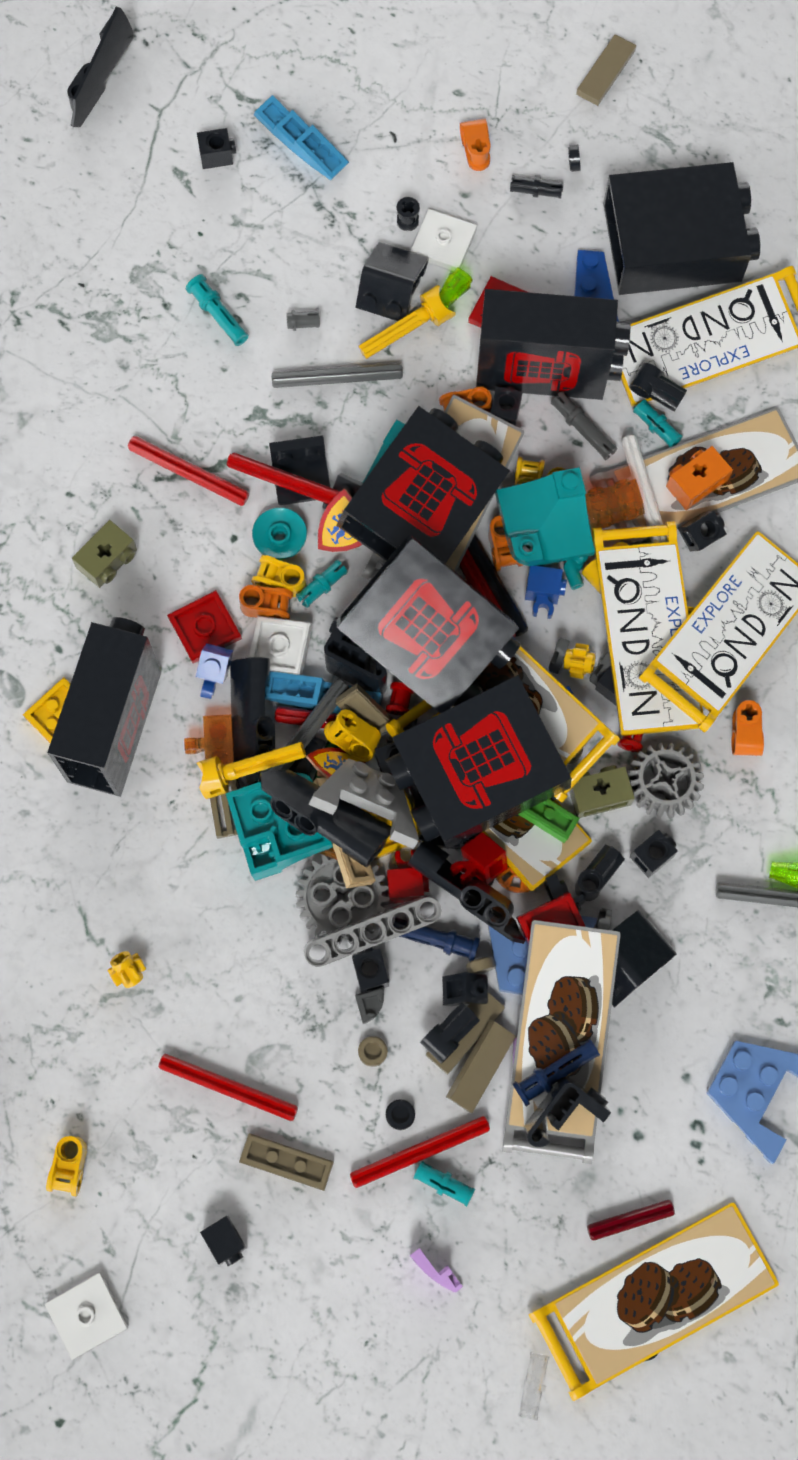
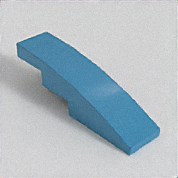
(300, 138)
(302, 690)

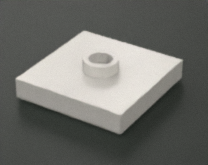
(444, 239)
(282, 642)
(86, 1316)

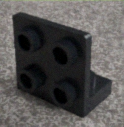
(302, 458)

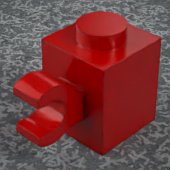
(480, 859)
(405, 882)

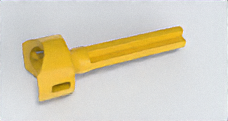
(431, 309)
(217, 776)

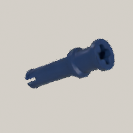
(448, 941)
(587, 1051)

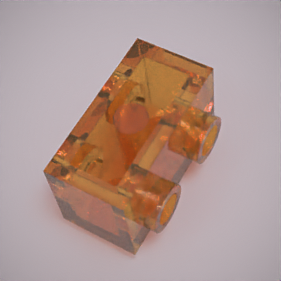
(614, 503)

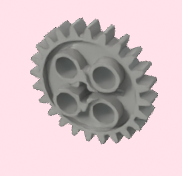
(324, 878)

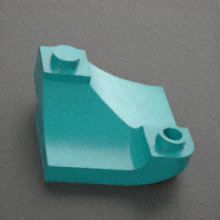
(547, 518)
(267, 839)

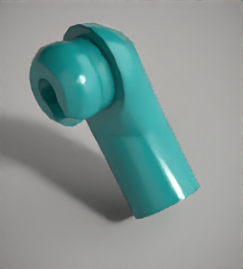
(572, 570)

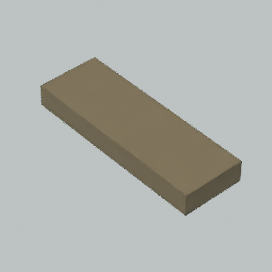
(606, 70)
(485, 1013)
(480, 1066)
(286, 1162)

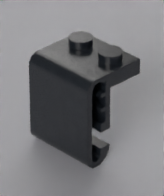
(390, 281)
(352, 662)
(639, 955)
(561, 1103)

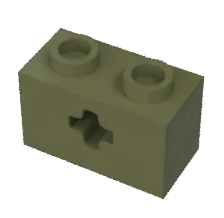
(107, 541)
(591, 802)

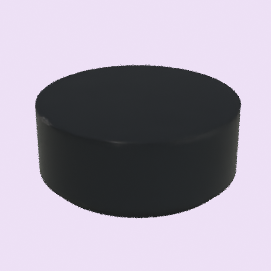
(574, 158)
(400, 1114)

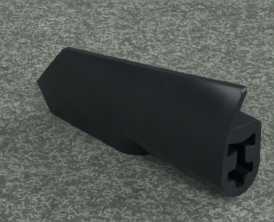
(91, 78)
(251, 729)
(349, 827)
(475, 896)

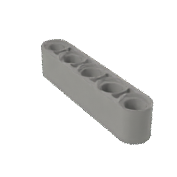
(387, 931)

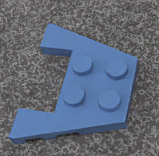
(512, 959)
(746, 1088)

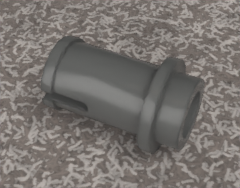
(303, 319)

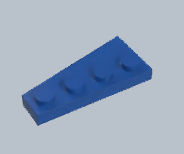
(592, 276)

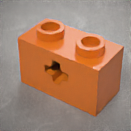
(698, 477)

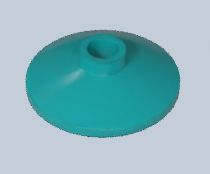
(277, 522)

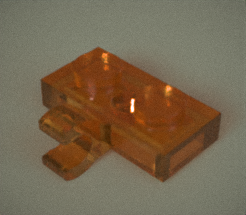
(216, 740)

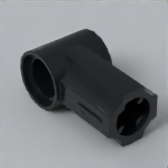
(652, 384)
(599, 871)
(446, 1037)

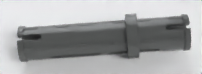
(575, 416)

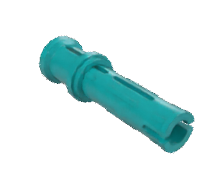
(210, 301)

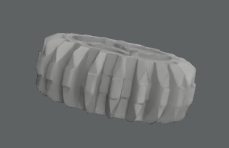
(657, 759)

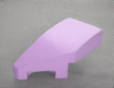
(444, 1277)

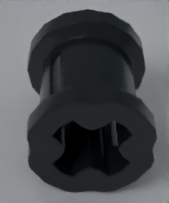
(408, 211)

